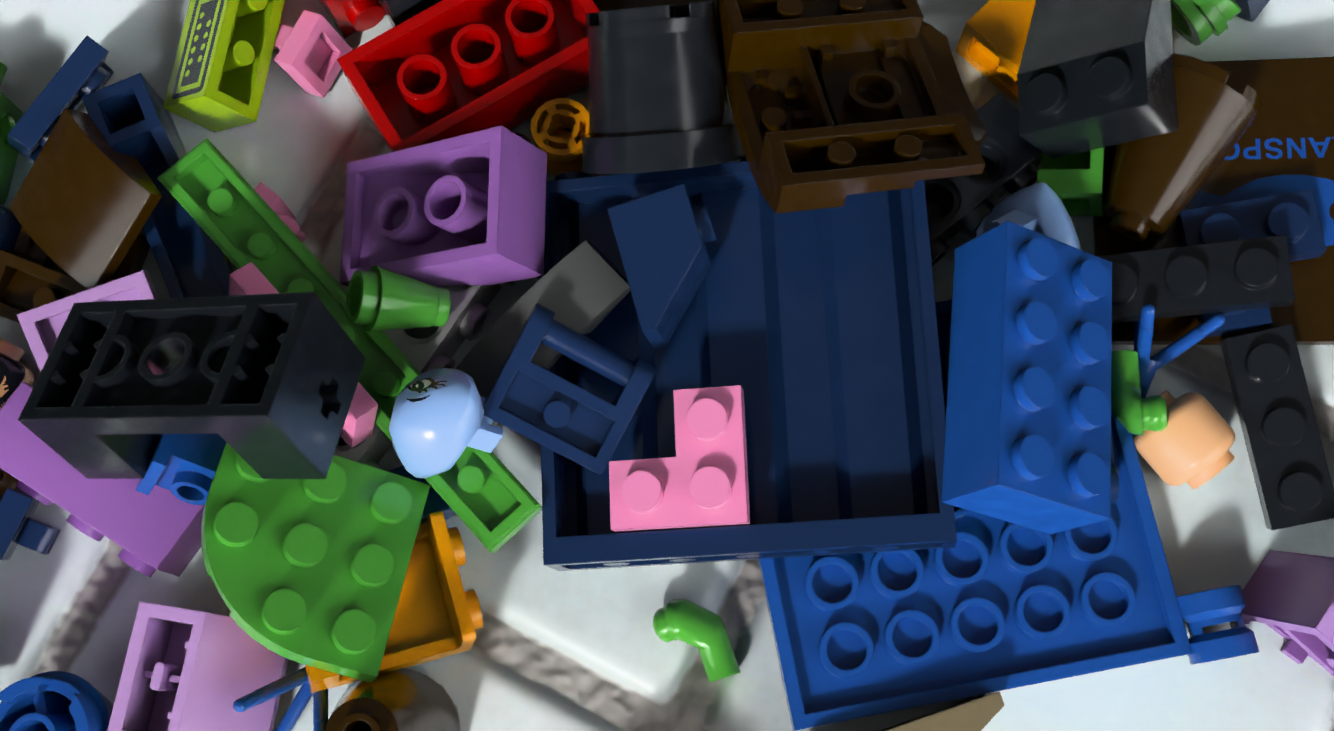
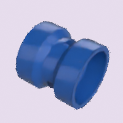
(1211, 609)

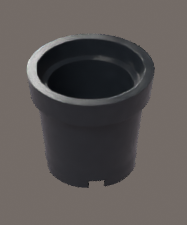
(657, 91)

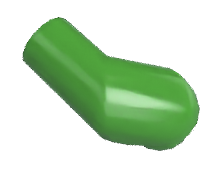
(1130, 409)
(701, 629)

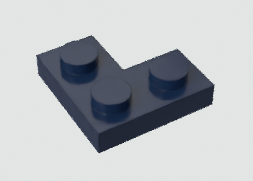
(1275, 215)

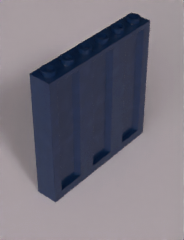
(836, 361)

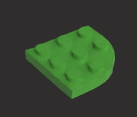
(313, 560)

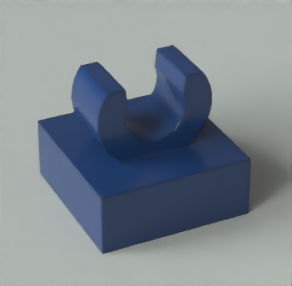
(19, 528)

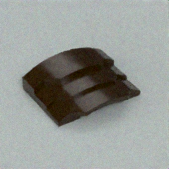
(844, 98)

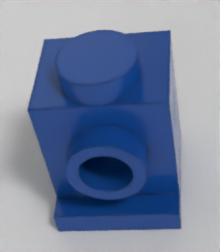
(184, 466)

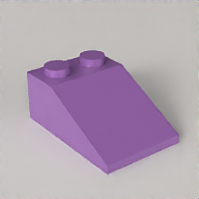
(449, 211)

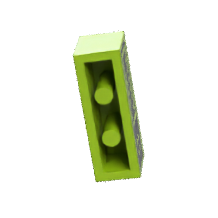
(223, 61)

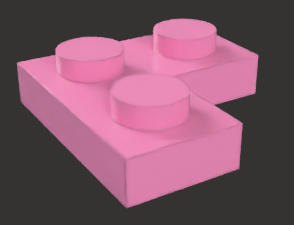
(702, 483)

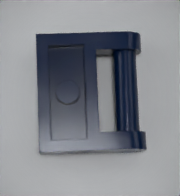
(79, 76)
(557, 410)

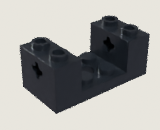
(251, 367)

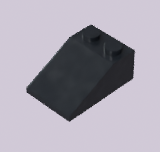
(1096, 74)

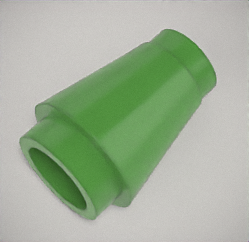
(395, 301)

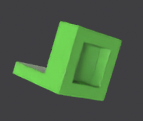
(1077, 180)

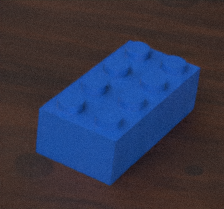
(1029, 381)

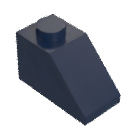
(663, 256)

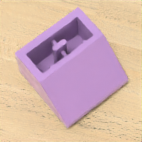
(189, 671)

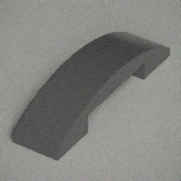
(578, 290)

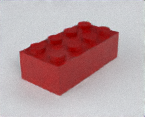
(469, 67)

